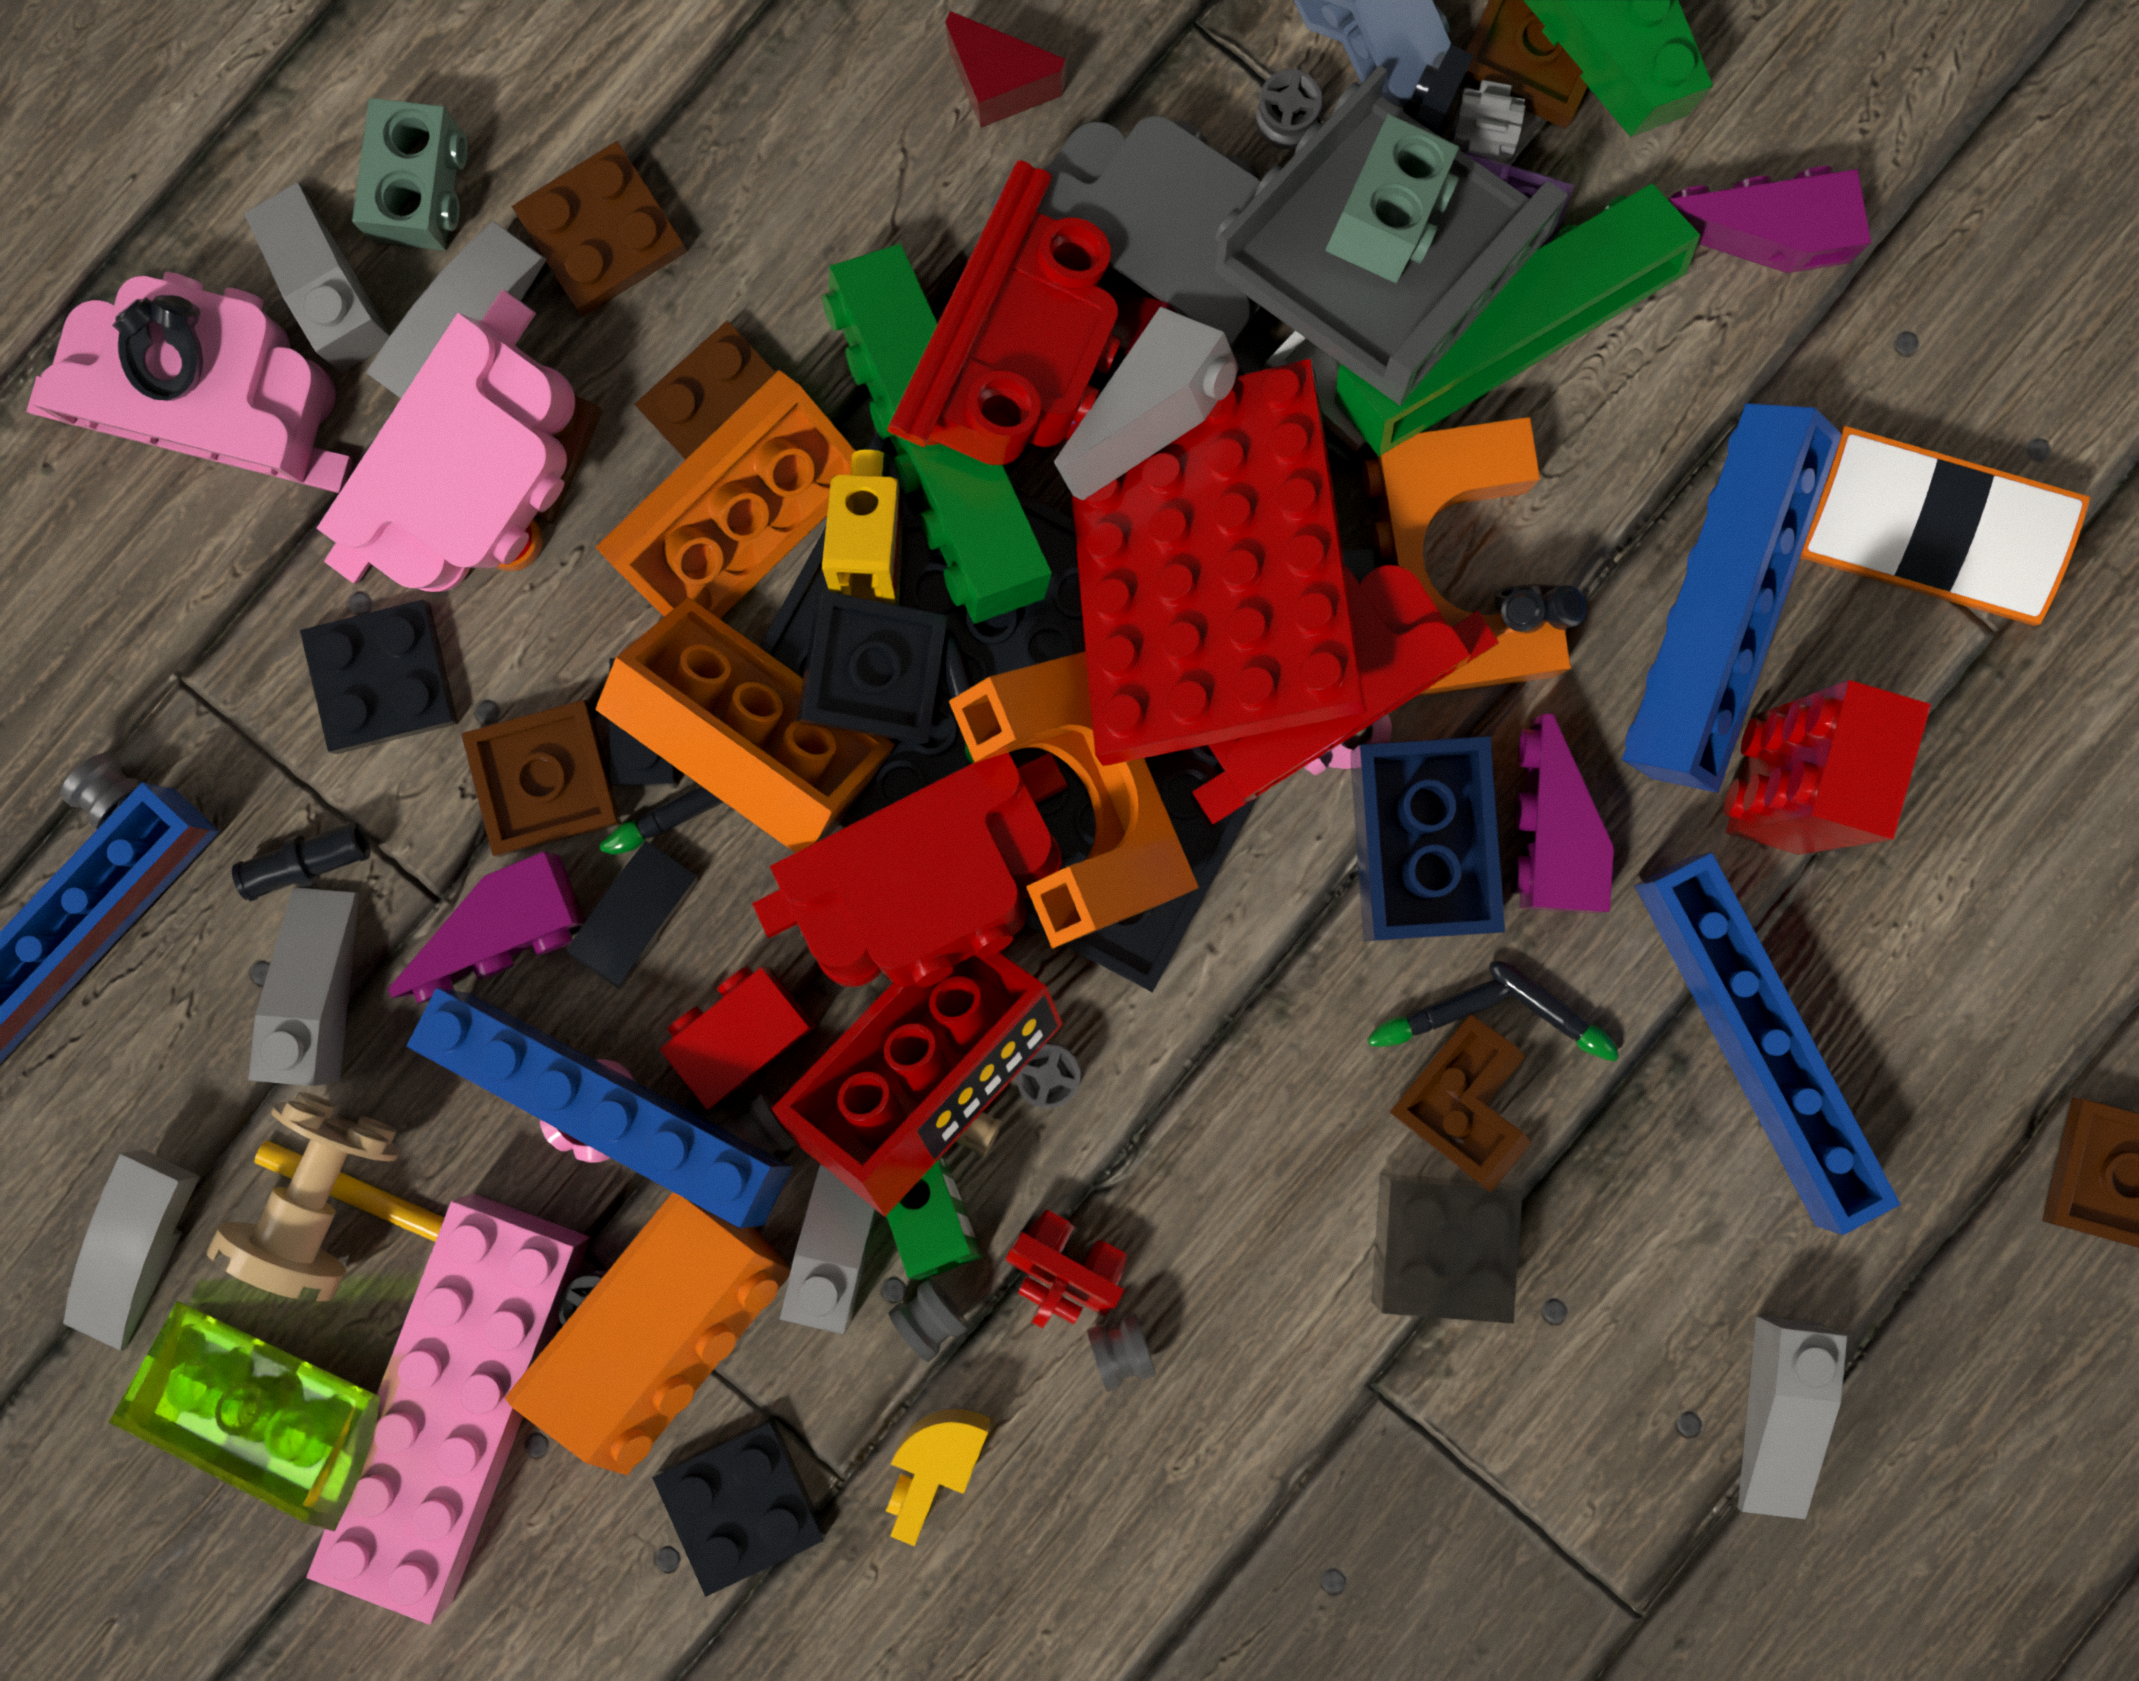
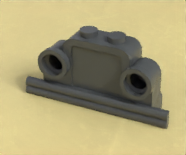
(1160, 209)

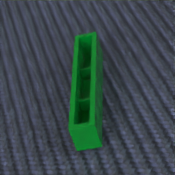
(1553, 300)
(964, 502)

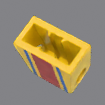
(865, 531)

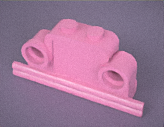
(248, 411)
(457, 460)

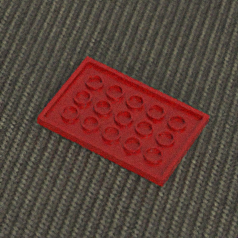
(1219, 580)

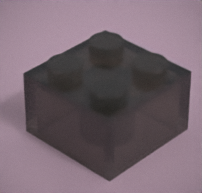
(1446, 1248)

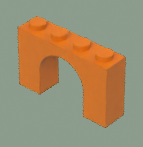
(1444, 471)
(1135, 847)

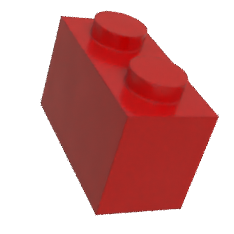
(736, 1036)

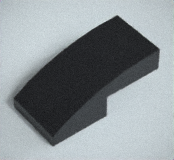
(632, 914)

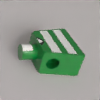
(939, 1232)

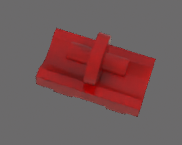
(1090, 1284)

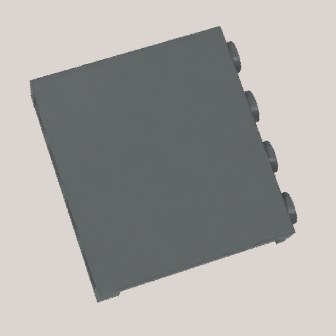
(1363, 321)

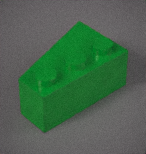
(1631, 56)

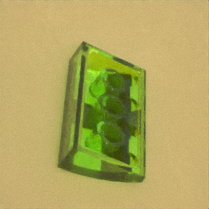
(251, 1416)

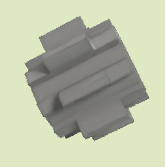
(1488, 121)

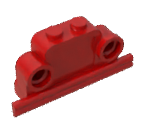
(1016, 334)
(1400, 652)
(922, 877)

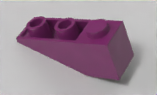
(1785, 223)
(1565, 844)
(500, 917)

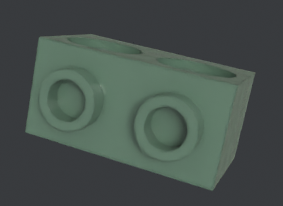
(392, 176)
(1393, 199)

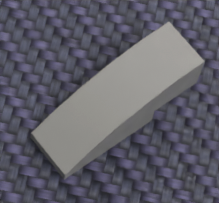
(464, 286)
(127, 1246)

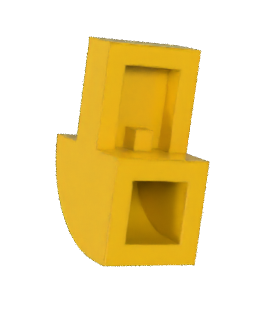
(937, 1451)

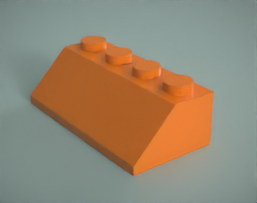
(732, 726)
(649, 1335)

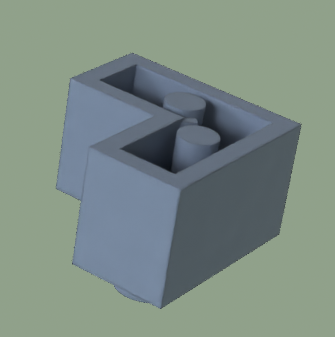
(1385, 33)

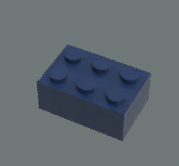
(1427, 839)

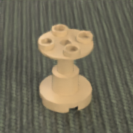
(285, 1244)

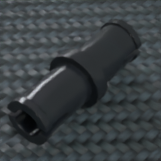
(301, 861)

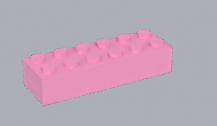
(442, 1407)

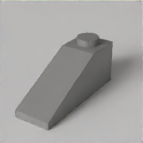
(316, 279)
(1150, 401)
(306, 991)
(829, 1257)
(1789, 1414)

